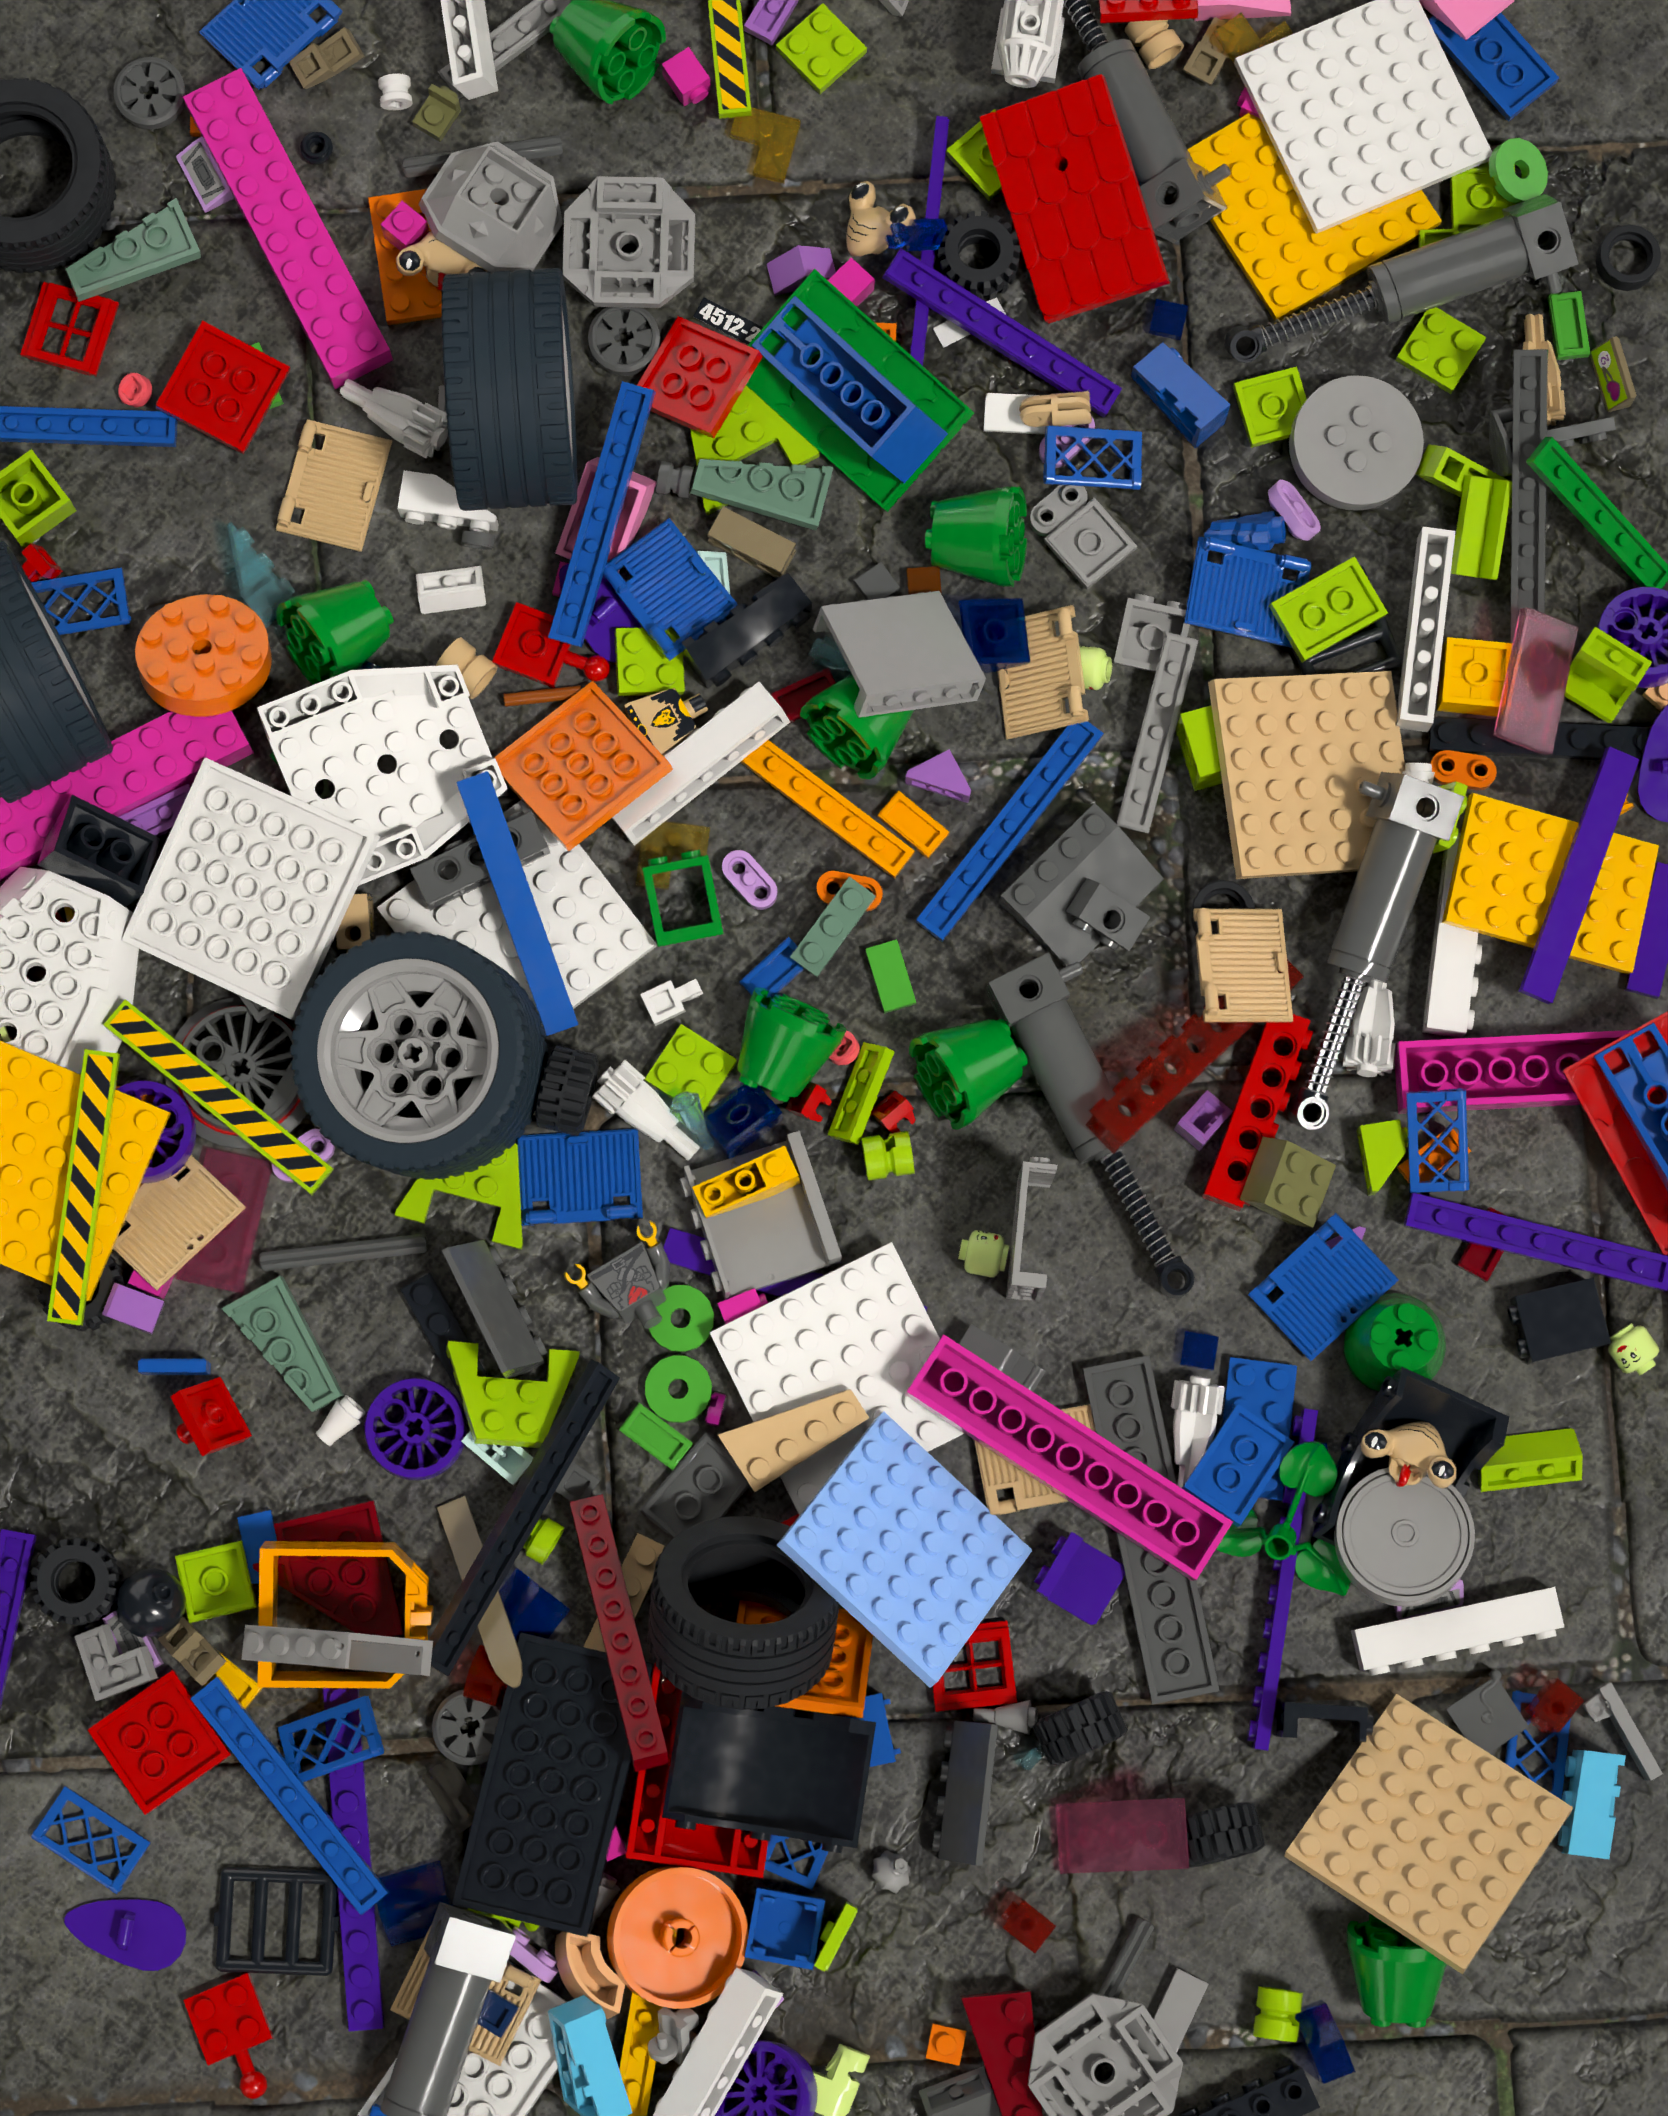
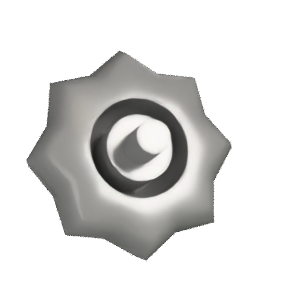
(891, 1871)

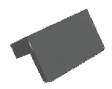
(961, 2096)

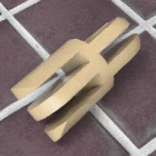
(1056, 409)

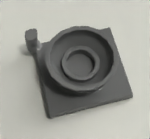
(1488, 1715)

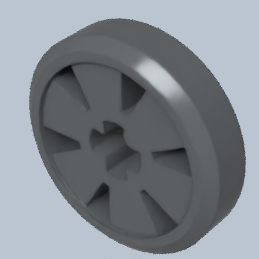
(162, 107)
(623, 359)
(447, 1729)

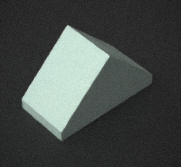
(507, 1460)

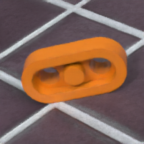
(1463, 769)
(840, 878)

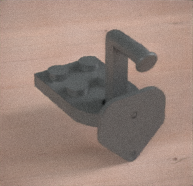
(1502, 446)

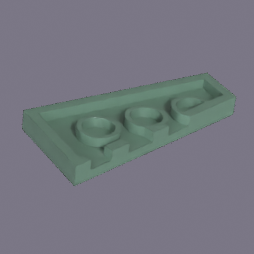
(148, 249)
(778, 492)
(279, 1330)

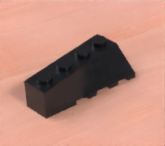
(747, 631)

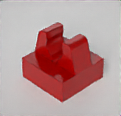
(39, 563)
(808, 1101)
(892, 1110)

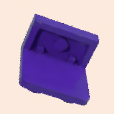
(1079, 1578)

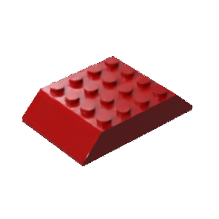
(658, 1838)

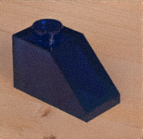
(1324, 2043)

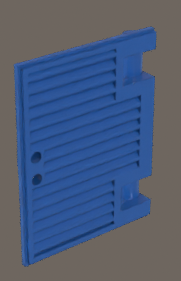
(267, 31)
(668, 588)
(1241, 590)
(580, 1176)
(1323, 1287)

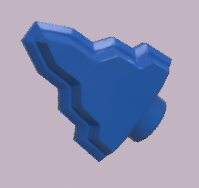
(1250, 531)

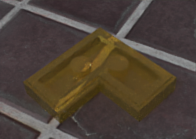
(1239, 37)
(776, 139)
(670, 841)

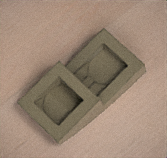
(1208, 56)
(326, 60)
(192, 1651)

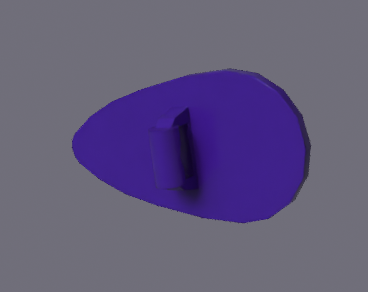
(606, 616)
(1653, 769)
(130, 1931)

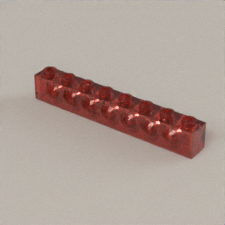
(1115, 1128)

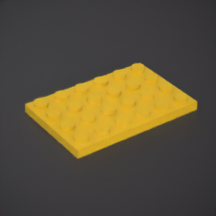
(1510, 870)

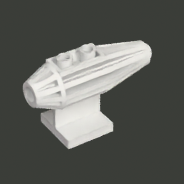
(1028, 41)

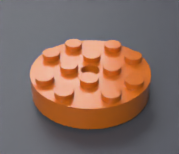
(203, 655)
(642, 1936)

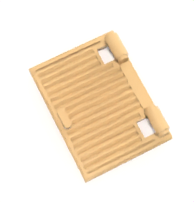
(334, 485)
(1054, 673)
(1243, 965)
(171, 1218)
(1027, 1491)
(483, 2041)

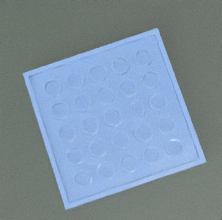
(905, 1549)

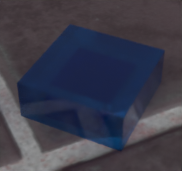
(1168, 319)
(1199, 1351)

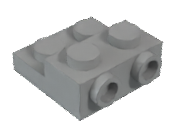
(1145, 630)

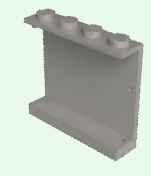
(903, 653)
(769, 1237)
(1026, 1285)
(337, 1650)

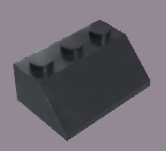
(99, 851)

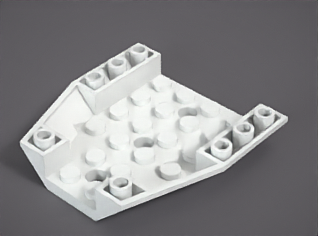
(357, 717)
(83, 960)

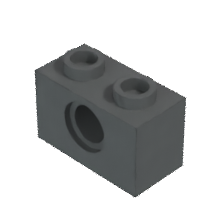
(1124, 922)

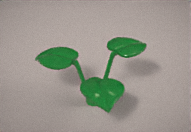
(1315, 1473)

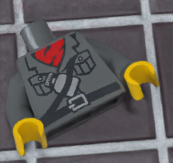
(629, 1284)

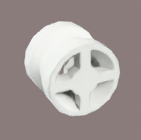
(395, 92)

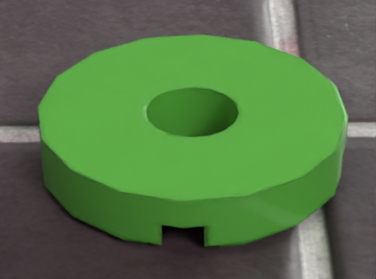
(1532, 167)
(700, 1323)
(674, 1369)

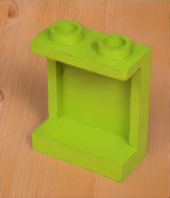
(1604, 675)

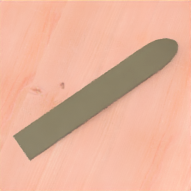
(494, 1625)

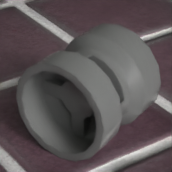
(678, 480)

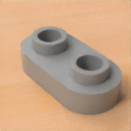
(1058, 507)

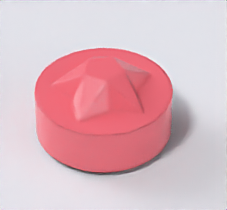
(135, 390)
(846, 1051)

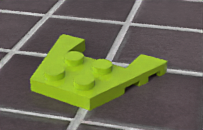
(1472, 204)
(746, 431)
(491, 1184)
(510, 1409)

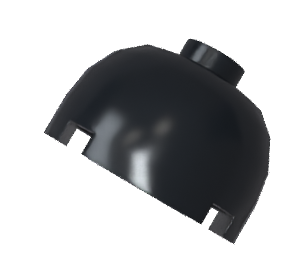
(150, 1602)

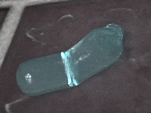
(1032, 1758)

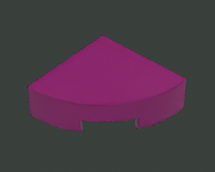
(715, 1410)

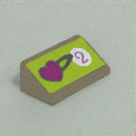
(1613, 375)

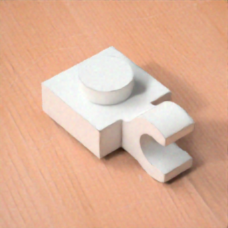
(666, 1002)

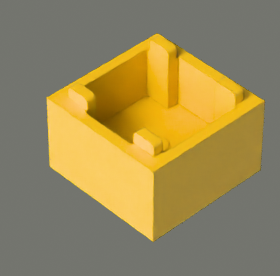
(1472, 676)

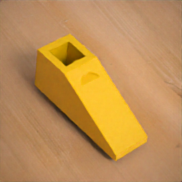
(747, 1183)

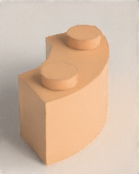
(586, 1972)

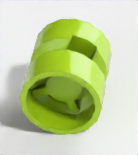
(888, 1155)
(543, 1540)
(1277, 2014)

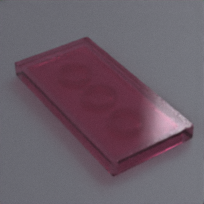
(1535, 681)
(228, 1255)
(1122, 1836)

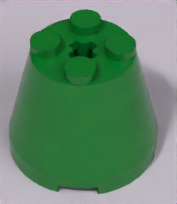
(609, 46)
(980, 535)
(334, 629)
(851, 740)
(785, 1044)
(966, 1068)
(1371, 1343)
(1392, 1974)

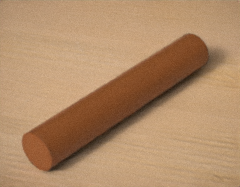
(540, 696)

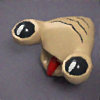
(870, 225)
(436, 258)
(1413, 1453)

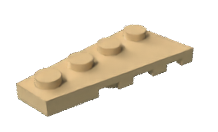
(786, 1439)

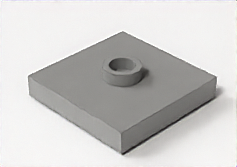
(1090, 543)

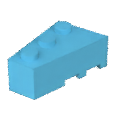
(1592, 1796)
(587, 2060)

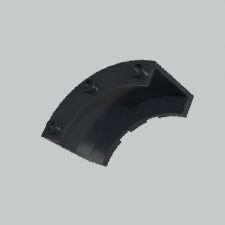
(1466, 1427)
(770, 1772)

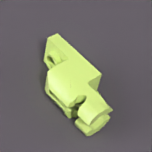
(837, 2088)

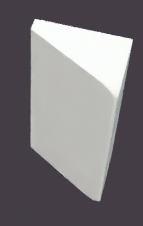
(1003, 414)
(450, 590)

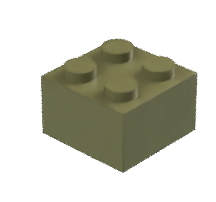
(1287, 1182)

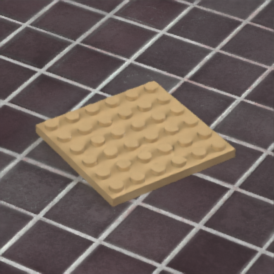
(1296, 764)
(1429, 1833)

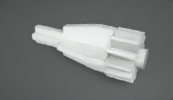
(405, 419)
(1371, 1034)
(640, 1106)
(1194, 1421)

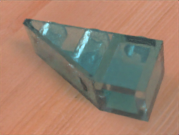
(256, 581)

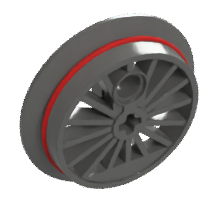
(284, 1102)

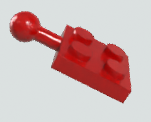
(533, 655)
(228, 2024)

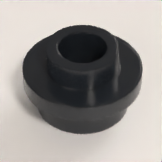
(310, 141)

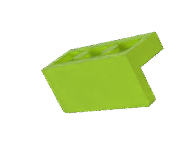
(1481, 527)
(1533, 1461)

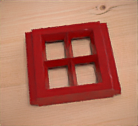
(42, 320)
(987, 1695)

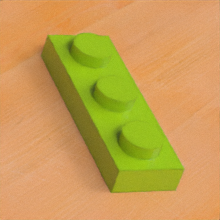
(861, 1093)

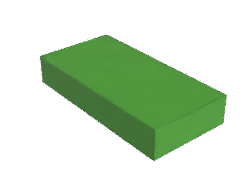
(1568, 325)
(890, 976)
(656, 1436)

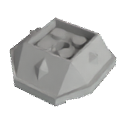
(623, 213)
(494, 236)
(1111, 2032)

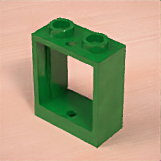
(691, 932)

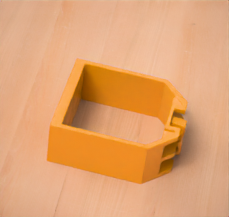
(417, 1612)

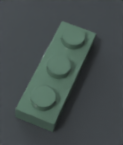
(833, 927)

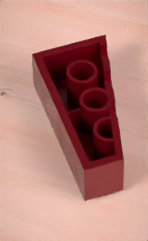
(1005, 2040)

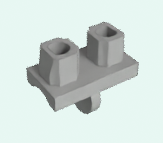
(674, 2035)

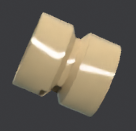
(1156, 41)
(476, 670)

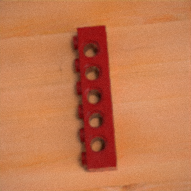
(1220, 1186)

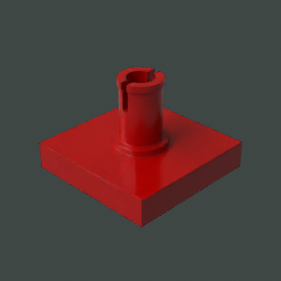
(209, 1417)

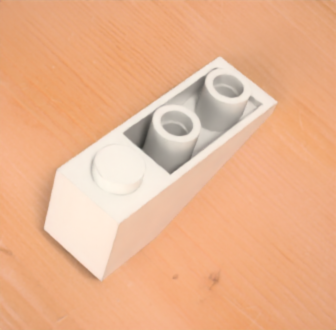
(434, 500)

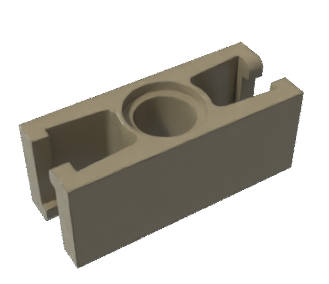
(751, 543)

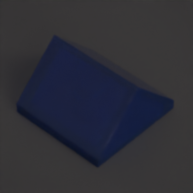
(995, 632)
(741, 1119)
(531, 1607)
(412, 1901)

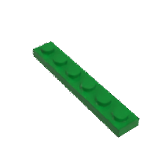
(1598, 514)

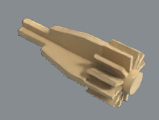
(1535, 340)

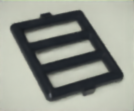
(1380, 632)
(291, 1964)

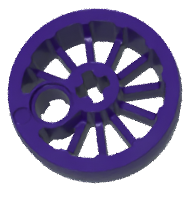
(1624, 609)
(184, 1121)
(378, 1411)
(798, 2076)

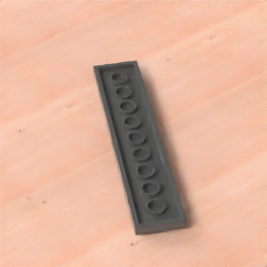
(1162, 1600)

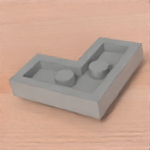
(107, 1669)

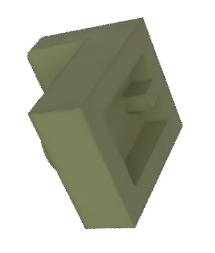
(438, 112)

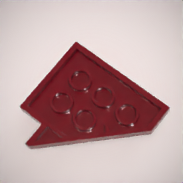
(346, 1588)

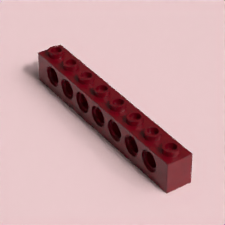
(619, 1633)

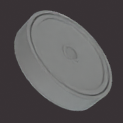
(1356, 442)
(1403, 1540)

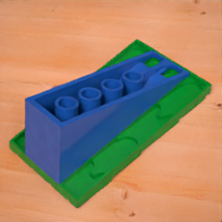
(853, 391)

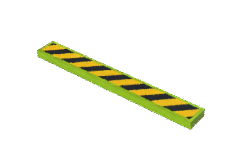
(729, 58)
(218, 1097)
(83, 1187)

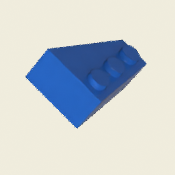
(1181, 394)

